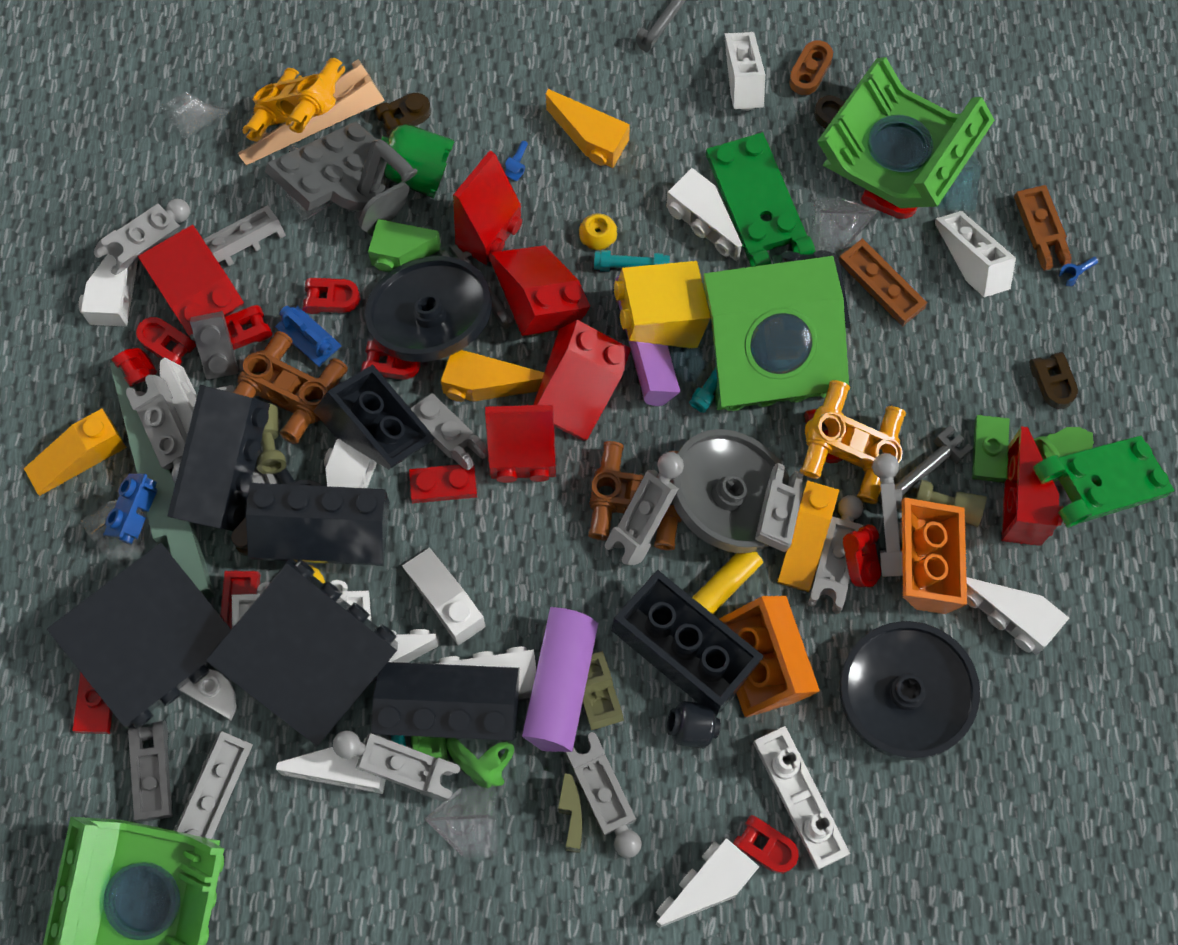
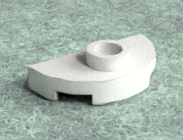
(214, 693)

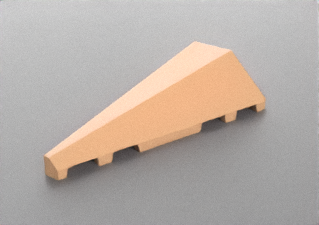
(353, 94)

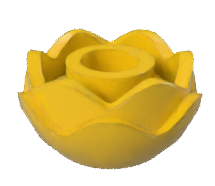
(601, 239)

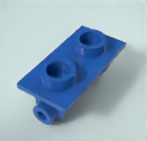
(307, 335)
(134, 493)

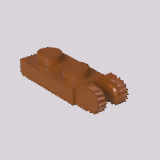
(1043, 225)

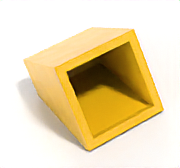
(663, 304)

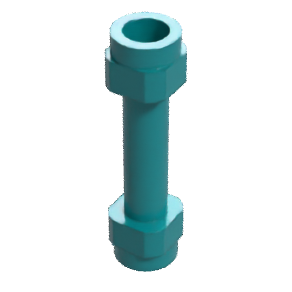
(604, 260)
(704, 396)

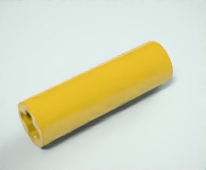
(727, 580)

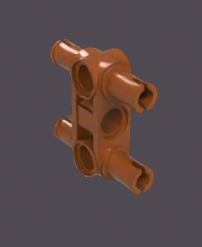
(287, 385)
(625, 487)

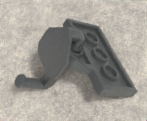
(346, 170)

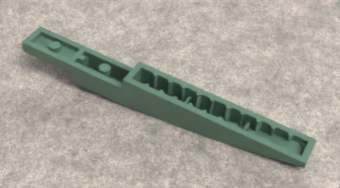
(171, 532)

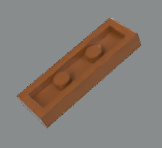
(882, 282)

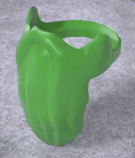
(1064, 442)
(486, 769)

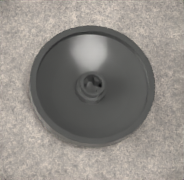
(724, 488)

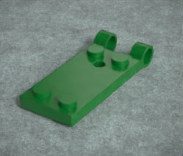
(755, 187)
(1106, 479)

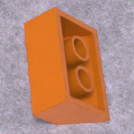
(933, 556)
(785, 670)

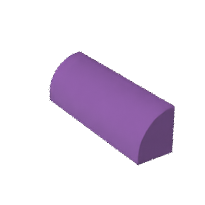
(654, 371)
(560, 680)

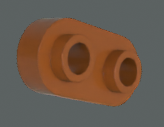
(810, 69)

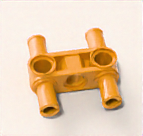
(294, 100)
(850, 440)

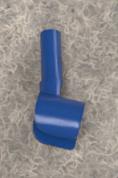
(513, 168)
(1077, 270)

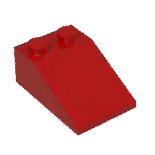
(485, 210)
(190, 277)
(539, 289)
(581, 377)
(521, 442)
(1028, 505)

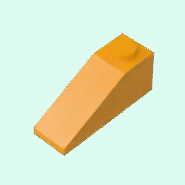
(594, 132)
(484, 378)
(75, 451)
(809, 536)

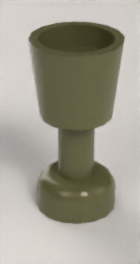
(271, 460)
(973, 503)

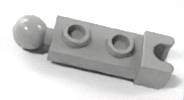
(142, 233)
(160, 422)
(886, 467)
(646, 510)
(832, 570)
(396, 763)
(605, 796)

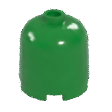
(424, 152)

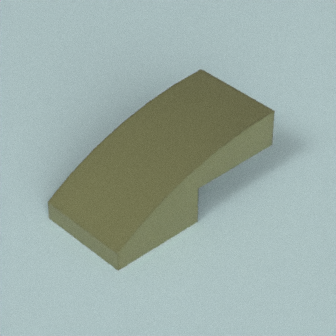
(600, 696)
(570, 805)

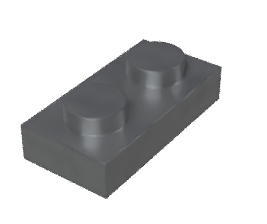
(214, 345)

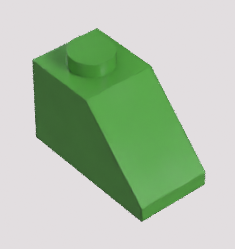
(400, 243)

